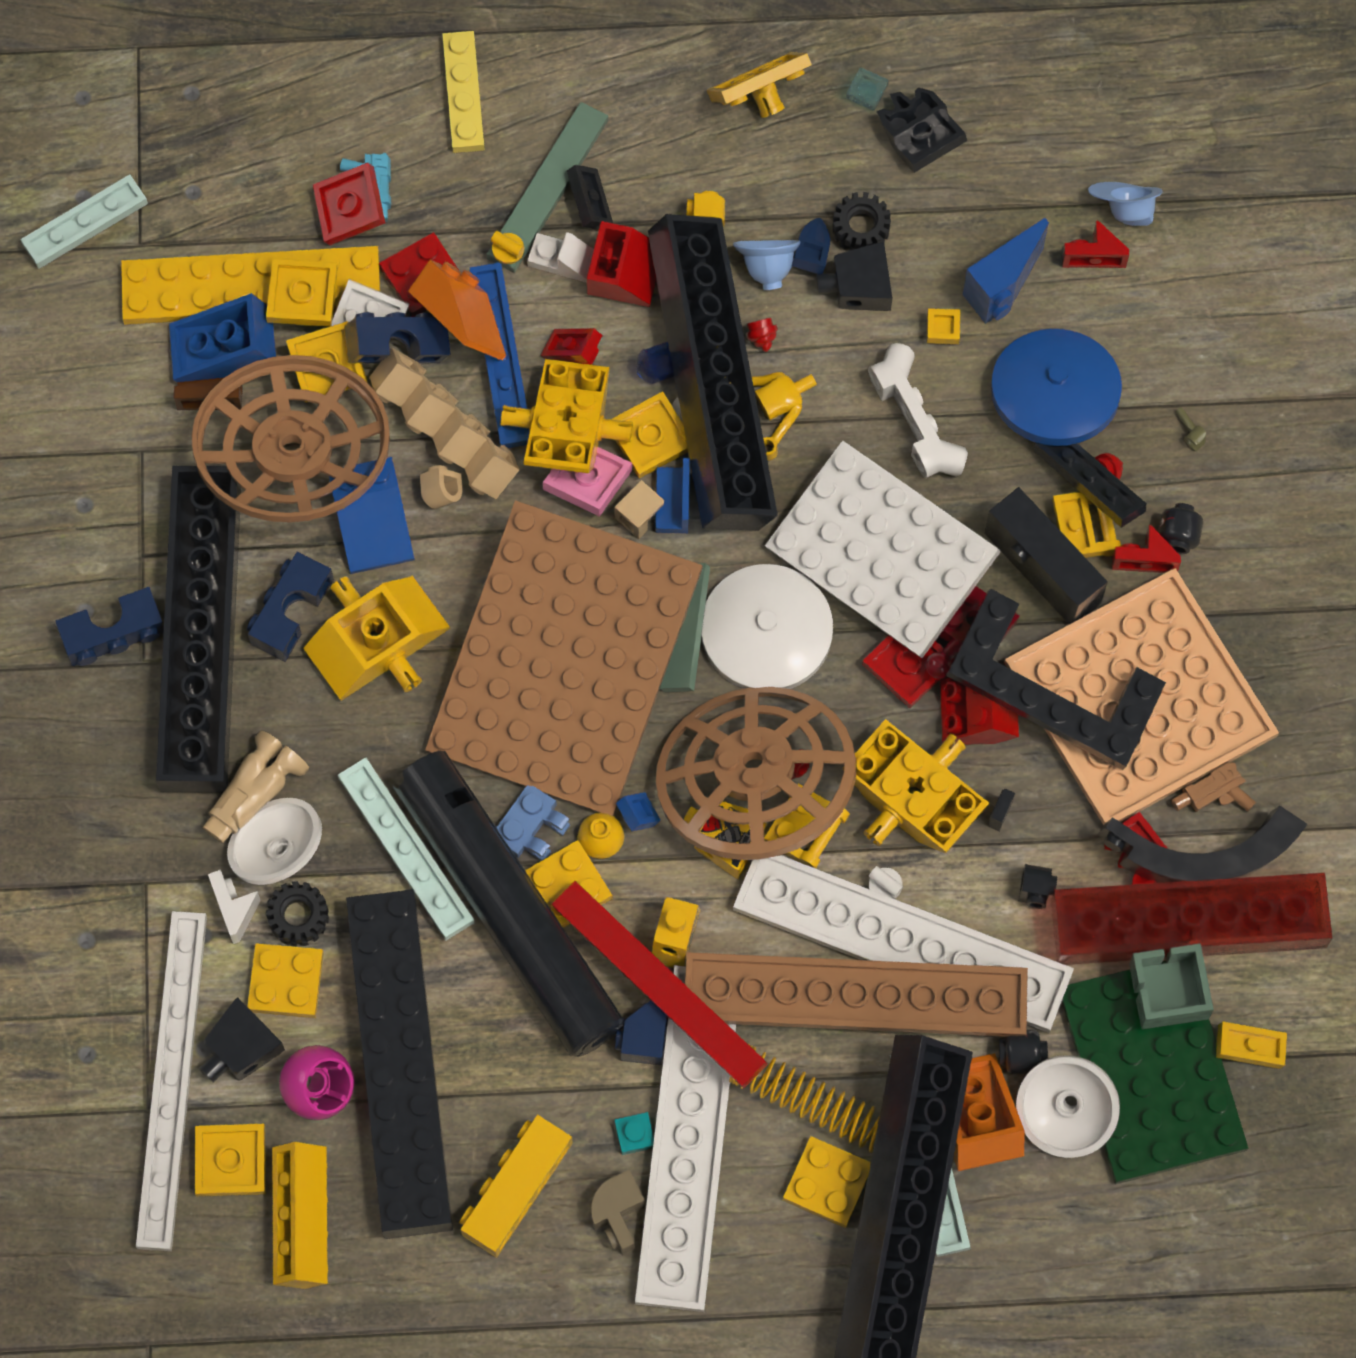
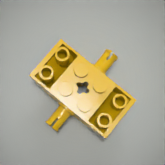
(567, 417)
(352, 657)
(935, 815)

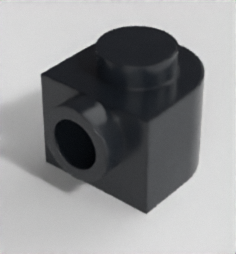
(1036, 886)

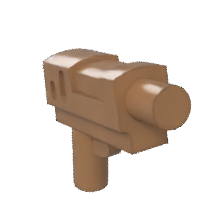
(1219, 785)

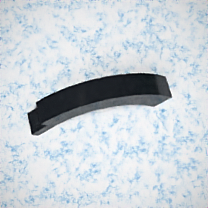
(1167, 865)

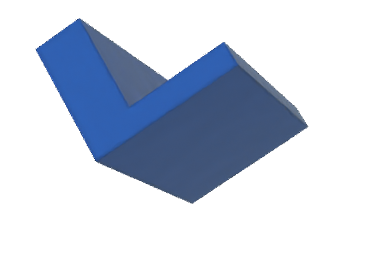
(674, 489)

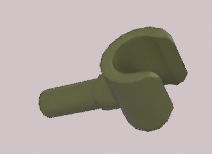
(1196, 437)

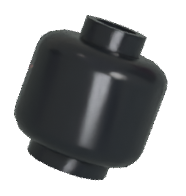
(1181, 527)
(1022, 1053)

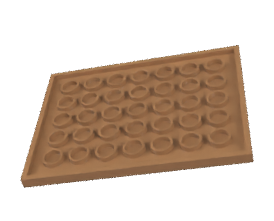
(564, 658)

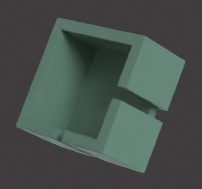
(1172, 990)

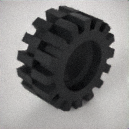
(865, 206)
(288, 896)

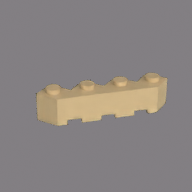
(456, 435)

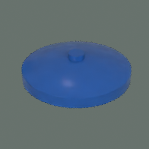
(1056, 387)

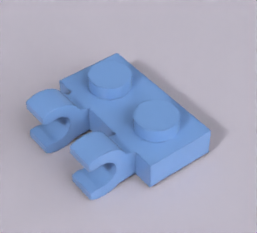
(525, 819)

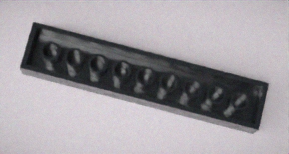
(706, 356)
(198, 634)
(399, 1065)
(904, 1199)

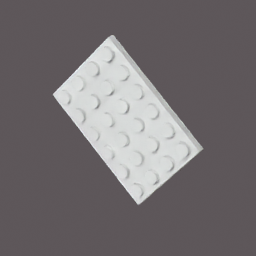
(882, 549)

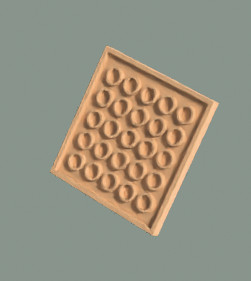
(1200, 718)

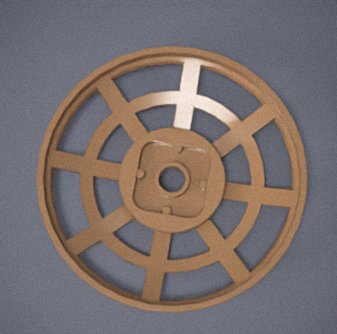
(290, 427)
(758, 782)

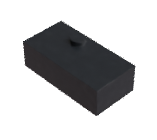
(1045, 556)

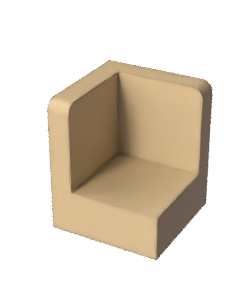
(638, 508)

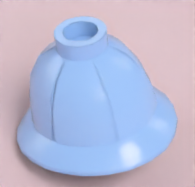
(768, 260)

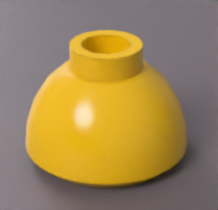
(601, 835)

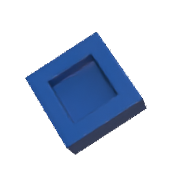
(638, 811)

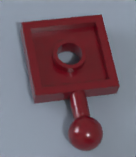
(955, 632)

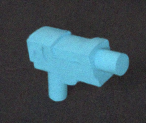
(382, 169)

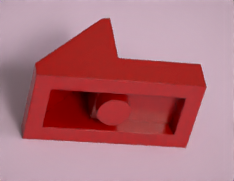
(1104, 252)
(573, 345)
(1156, 556)

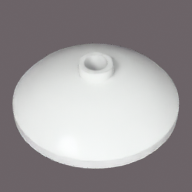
(275, 842)
(1065, 1128)

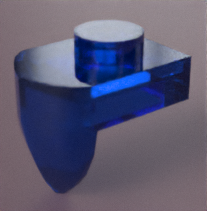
(655, 363)

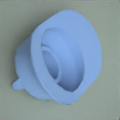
(1128, 202)

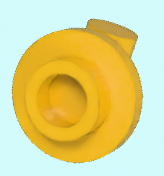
(507, 247)

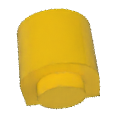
(706, 205)

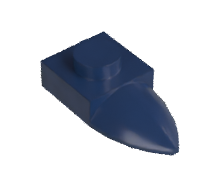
(813, 247)

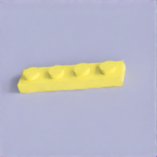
(463, 92)

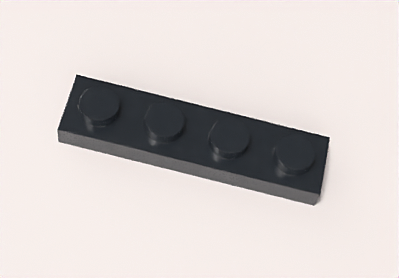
(1093, 481)

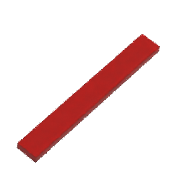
(659, 984)

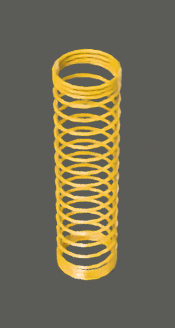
(824, 1106)

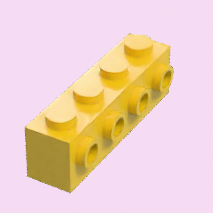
(516, 1185)
(299, 1224)

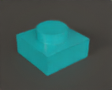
(634, 1133)

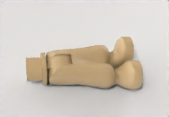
(253, 786)

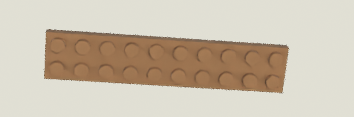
(861, 994)

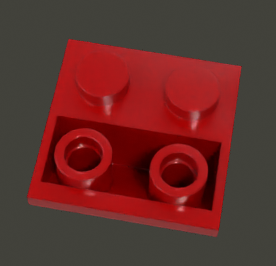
(622, 266)
(974, 716)

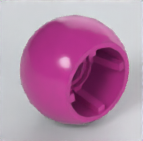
(330, 1082)

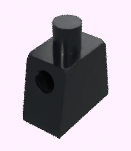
(859, 279)
(239, 1044)

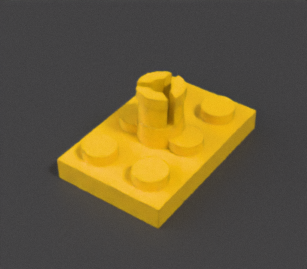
(761, 83)

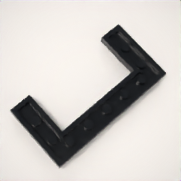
(977, 670)

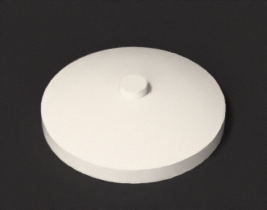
(767, 627)

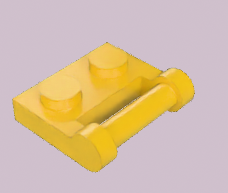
(1075, 523)
(798, 819)

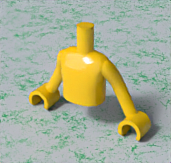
(779, 397)

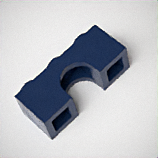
(370, 335)
(300, 581)
(137, 623)

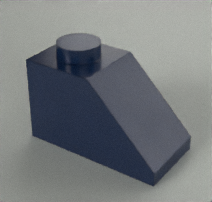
(643, 1036)

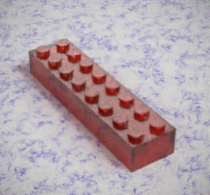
(1217, 913)

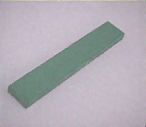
(552, 177)

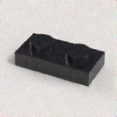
(589, 196)

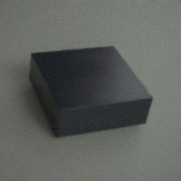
(1001, 809)

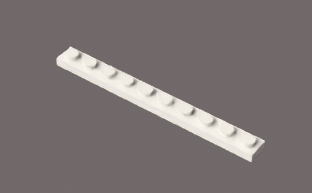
(171, 1082)

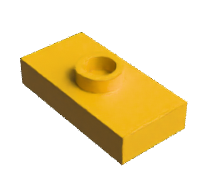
(1251, 1045)

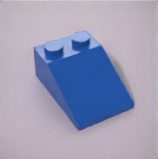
(998, 278)
(221, 340)
(374, 524)

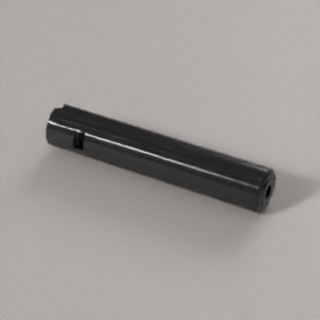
(508, 904)

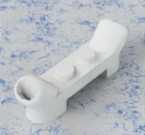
(930, 452)

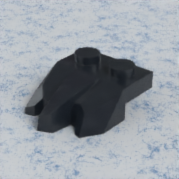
(920, 128)

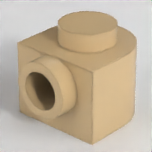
(440, 486)

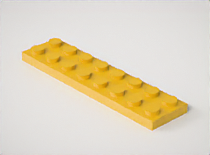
(184, 286)

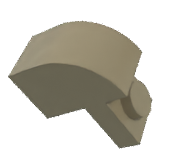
(613, 1201)

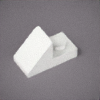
(562, 257)
(236, 912)

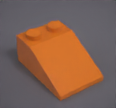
(459, 306)
(989, 1120)

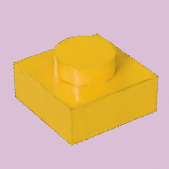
(943, 326)

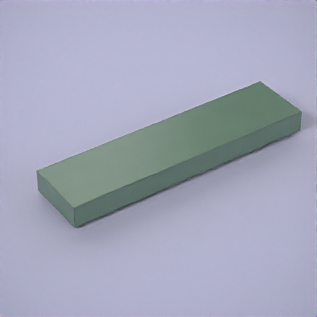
(684, 660)

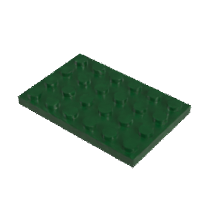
(1166, 1079)

